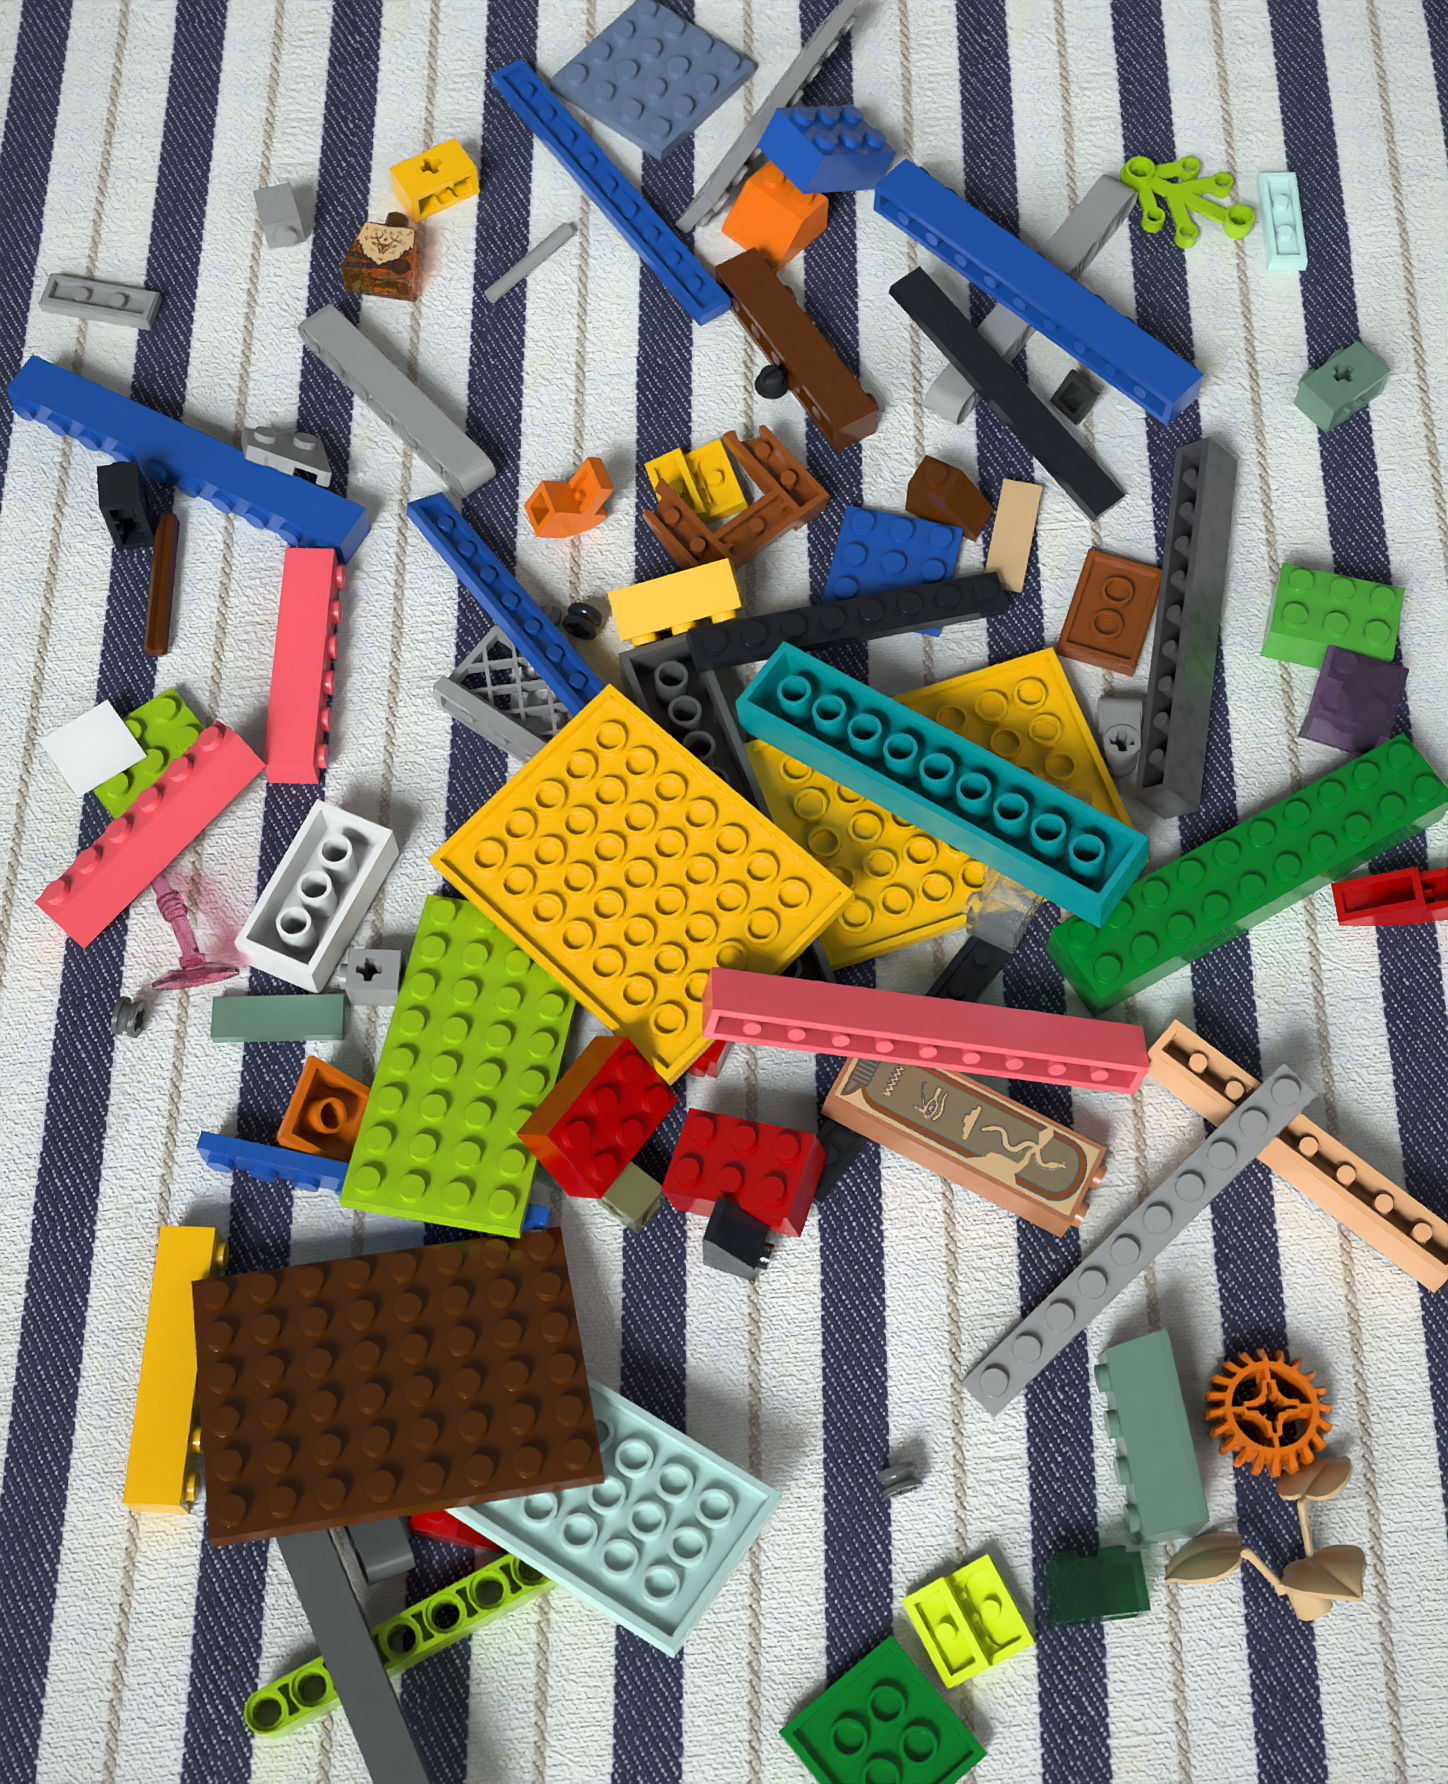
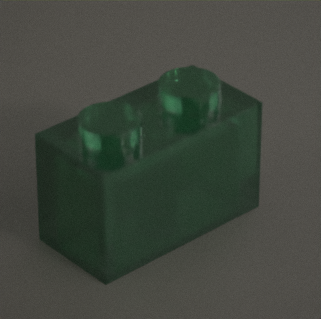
(1094, 1587)

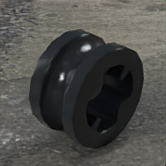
(582, 621)

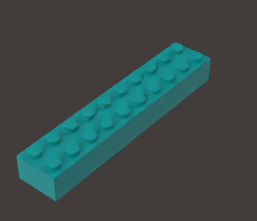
(944, 784)

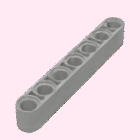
(396, 401)

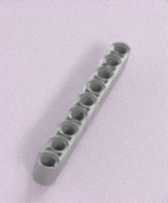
(1070, 251)

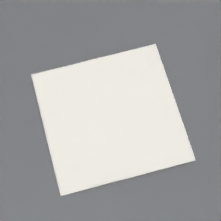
(92, 748)

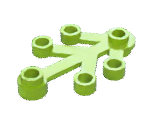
(1148, 178)

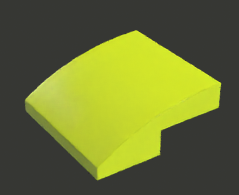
(969, 1621)

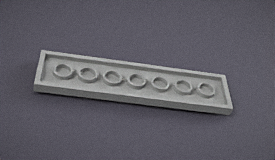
(784, 94)

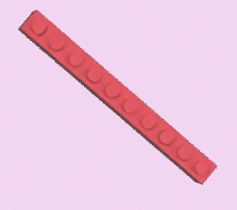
(922, 1031)

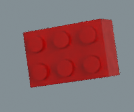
(597, 1116)
(749, 1163)

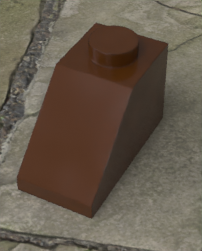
(947, 497)

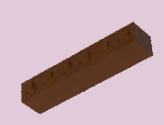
(794, 344)

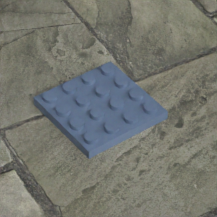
(652, 77)

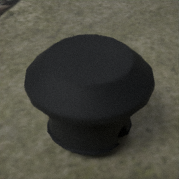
(771, 382)

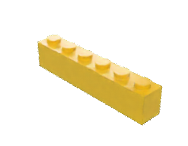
(167, 1404)

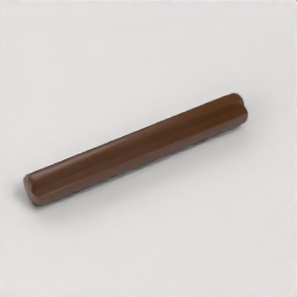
(161, 585)

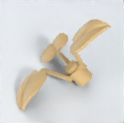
(1311, 1582)

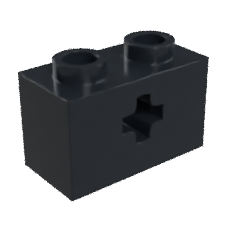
(126, 505)

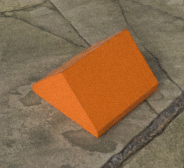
(324, 1112)

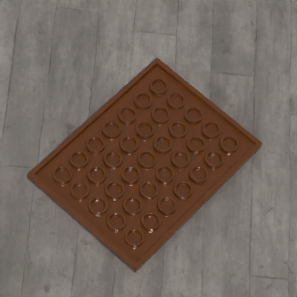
(391, 1386)

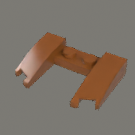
(788, 502)

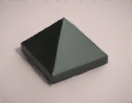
(1075, 397)

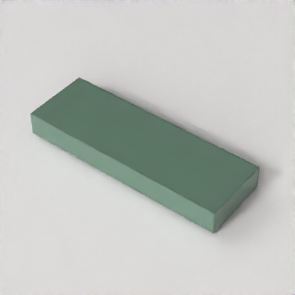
(278, 1018)

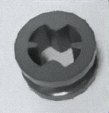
(129, 1017)
(899, 1480)

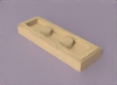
(1013, 533)

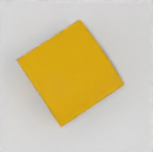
(701, 480)

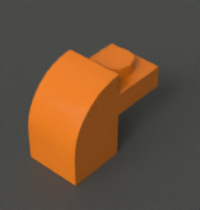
(572, 506)

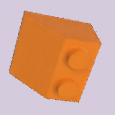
(775, 216)

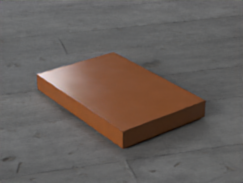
(1110, 612)

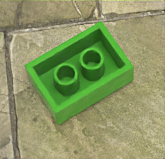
(1327, 608)

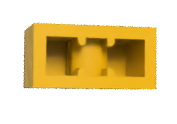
(434, 180)

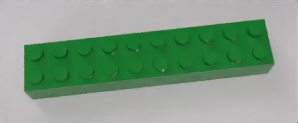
(1250, 874)

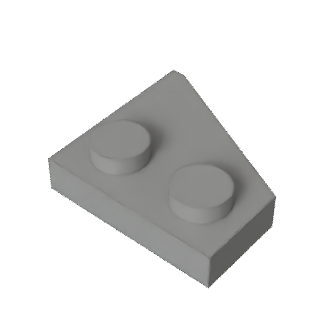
(287, 452)

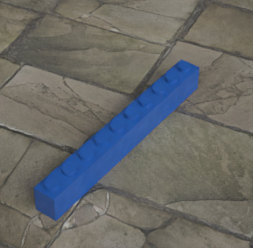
(1038, 292)
(187, 459)

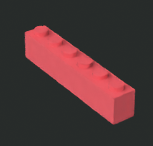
(302, 666)
(150, 833)

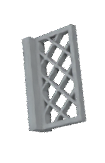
(485, 718)

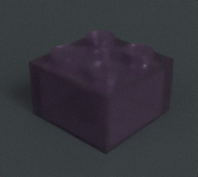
(1353, 701)

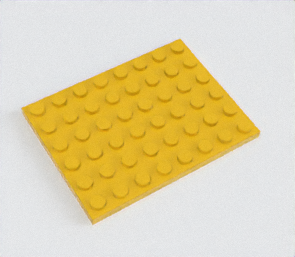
(901, 876)
(638, 877)

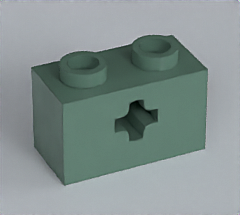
(1341, 386)

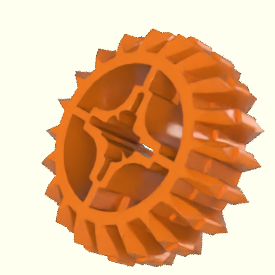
(1303, 1407)

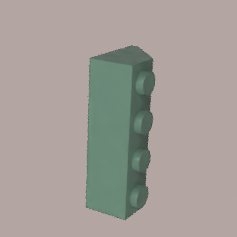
(1151, 1440)

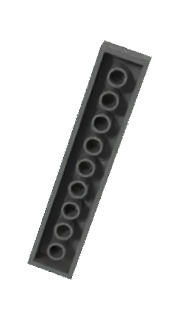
(694, 712)

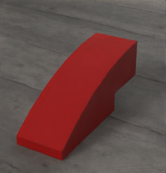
(1393, 898)

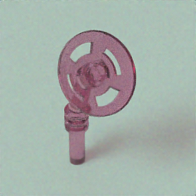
(193, 967)

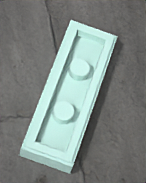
(1281, 221)

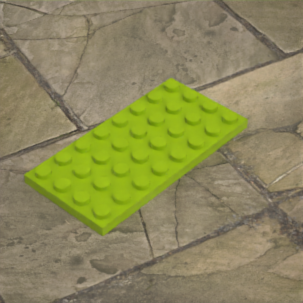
(458, 1076)

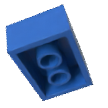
(826, 148)

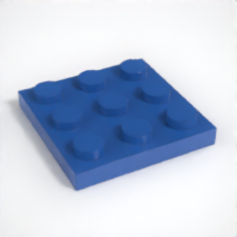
(890, 553)

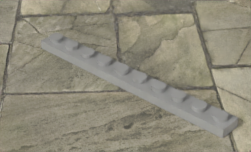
(1138, 1240)

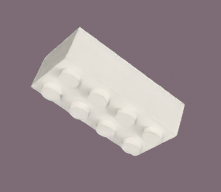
(317, 897)

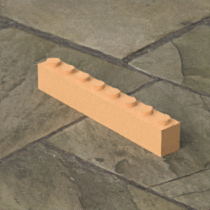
(1309, 1159)

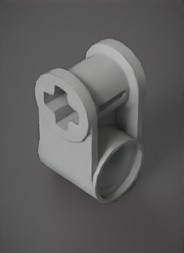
(1119, 733)

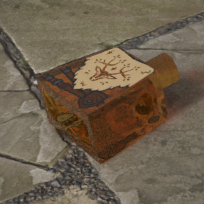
(384, 260)

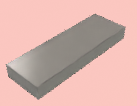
(100, 301)

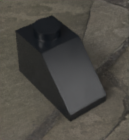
(736, 1241)

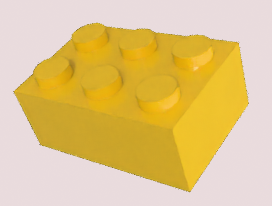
(677, 602)

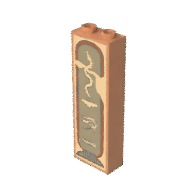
(971, 1138)

